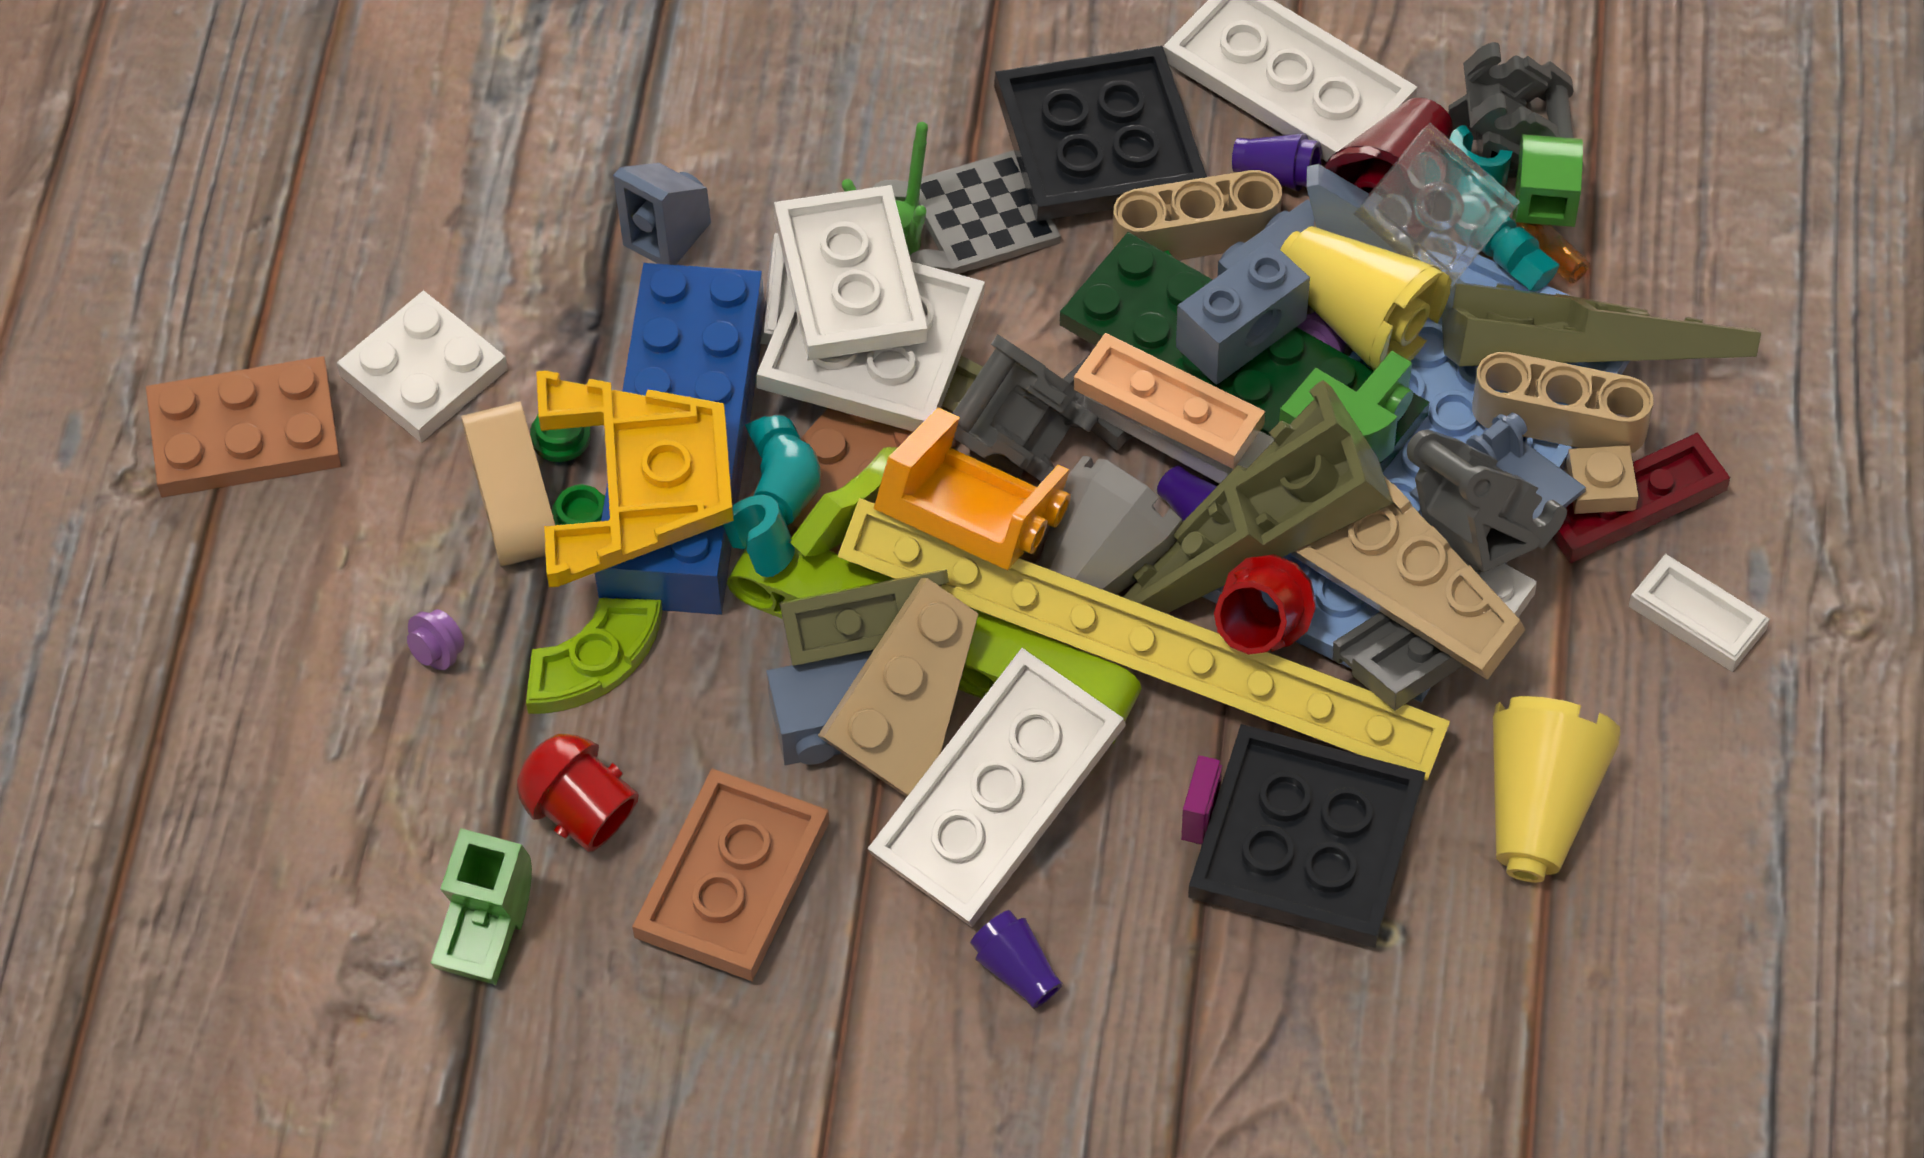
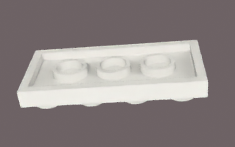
(1286, 71)
(996, 787)

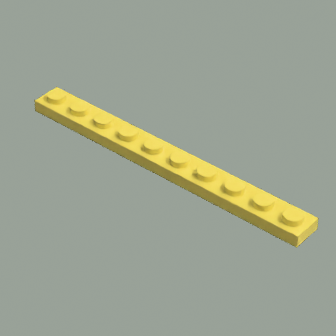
(1153, 643)

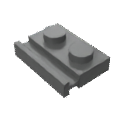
(1392, 660)

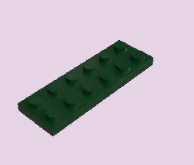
(1137, 301)

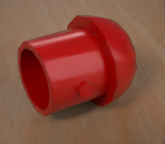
(1245, 617)
(575, 790)

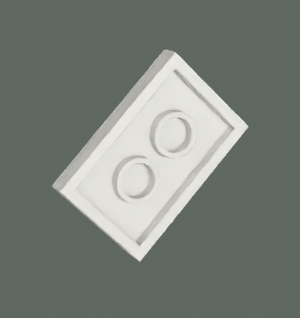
(850, 272)

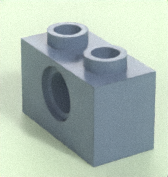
(1242, 312)

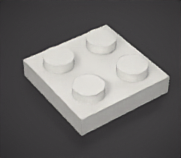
(422, 366)

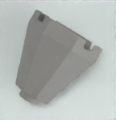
(1107, 528)

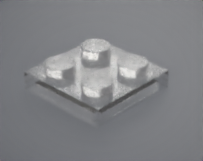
(1437, 204)

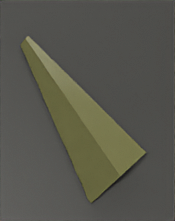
(1295, 492)

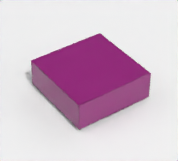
(1201, 799)

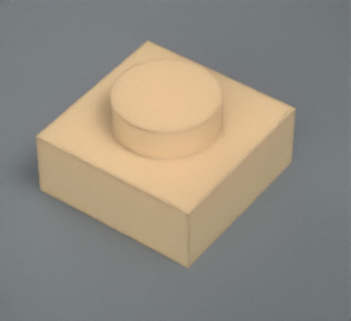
(1607, 478)

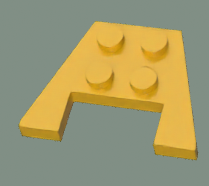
(662, 472)

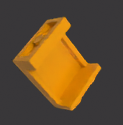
(967, 499)

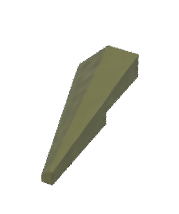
(1576, 329)

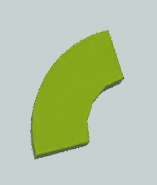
(832, 514)
(594, 658)

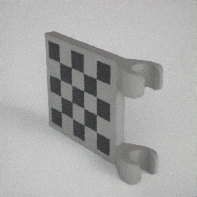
(978, 215)

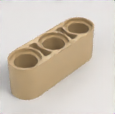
(1199, 214)
(1590, 394)
(509, 481)

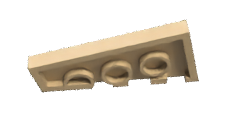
(1418, 581)

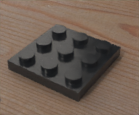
(1096, 129)
(1307, 835)

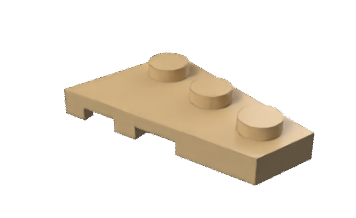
(906, 690)

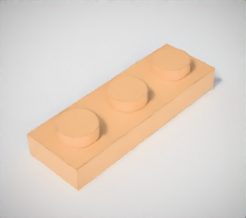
(1169, 400)

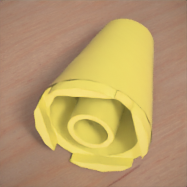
(1369, 293)
(1545, 780)

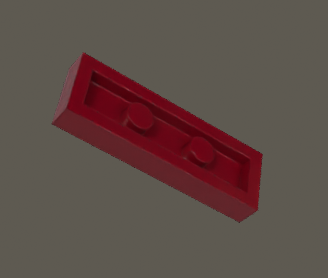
(1666, 485)

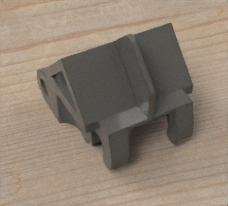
(1497, 100)
(1018, 412)
(1478, 505)

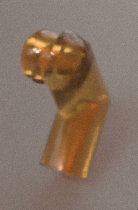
(1571, 262)

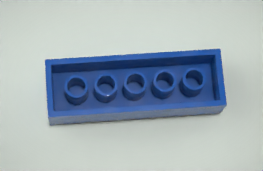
(699, 340)

